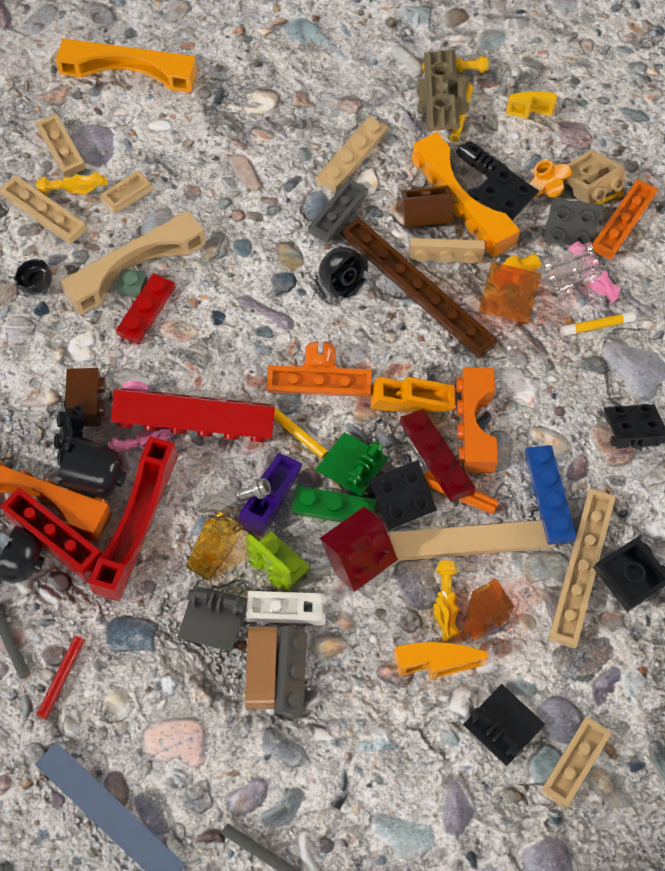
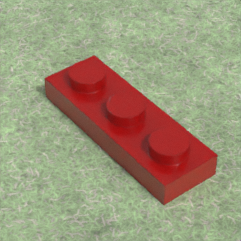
(145, 308)

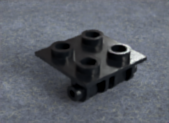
(505, 192)
(71, 423)
(635, 425)
(402, 494)
(503, 724)

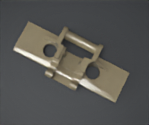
(433, 91)

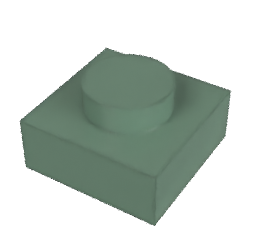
(131, 282)

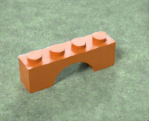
(478, 448)

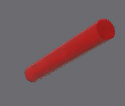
(60, 677)

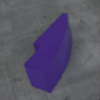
(259, 513)

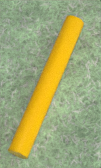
(455, 135)
(300, 434)

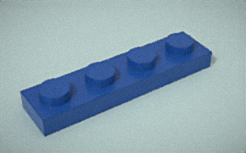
(550, 495)

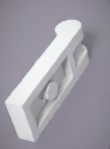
(286, 607)

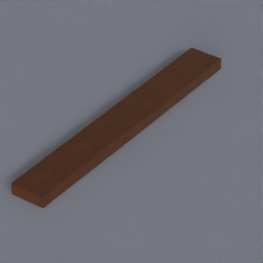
(419, 288)

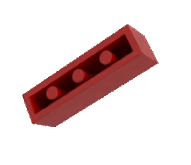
(52, 532)

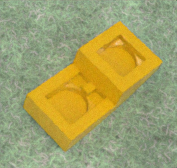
(524, 102)

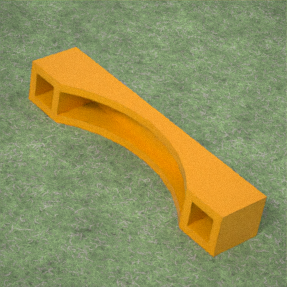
(84, 58)
(492, 226)

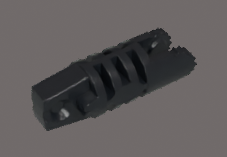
(478, 158)

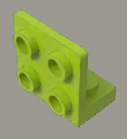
(276, 560)

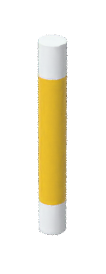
(598, 323)

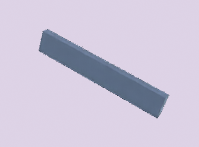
(107, 811)

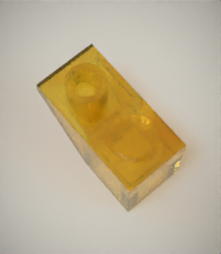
(213, 545)

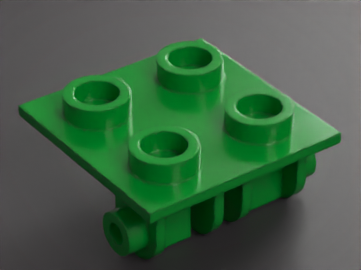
(353, 463)

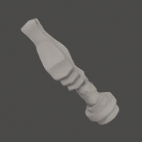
(230, 499)

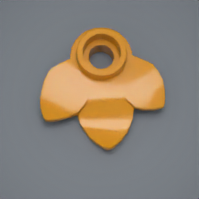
(549, 178)

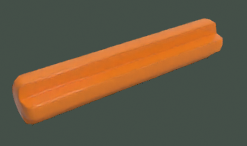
(476, 500)

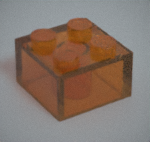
(509, 293)

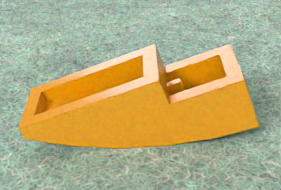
(412, 395)
(438, 658)

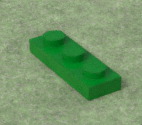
(328, 504)

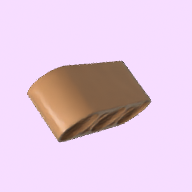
(261, 667)

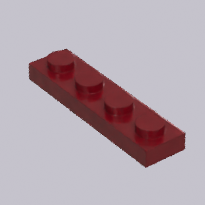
(437, 455)

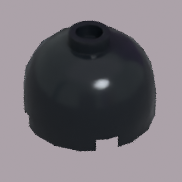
(342, 271)
(20, 556)

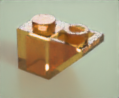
(486, 608)

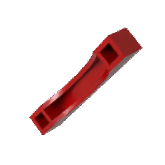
(121, 554)

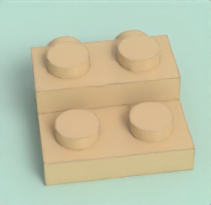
(594, 177)

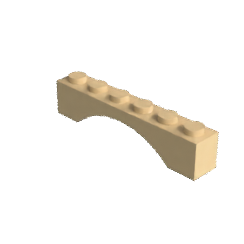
(89, 285)

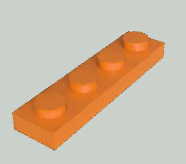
(624, 219)

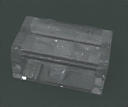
(573, 268)

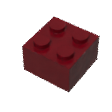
(359, 548)

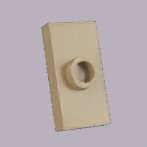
(126, 192)

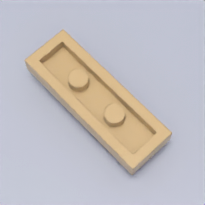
(60, 145)
(446, 250)
(575, 762)

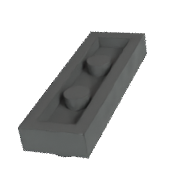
(338, 210)
(291, 672)

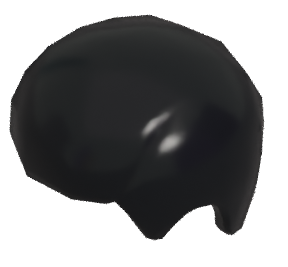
(33, 277)

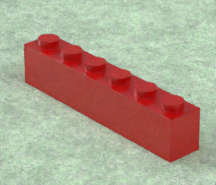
(192, 413)

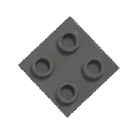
(571, 222)
(212, 618)

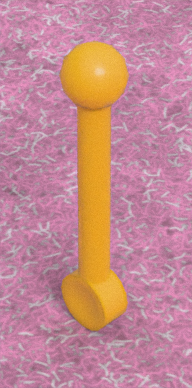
(617, 194)

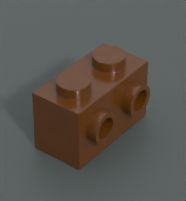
(426, 206)
(85, 389)

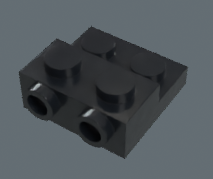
(632, 574)

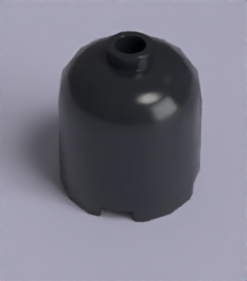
(91, 468)

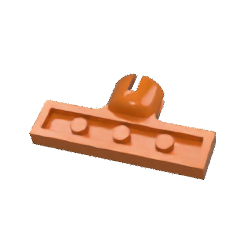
(319, 376)

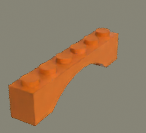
(82, 513)

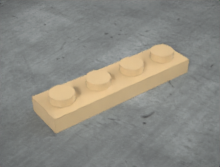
(352, 154)
(43, 209)

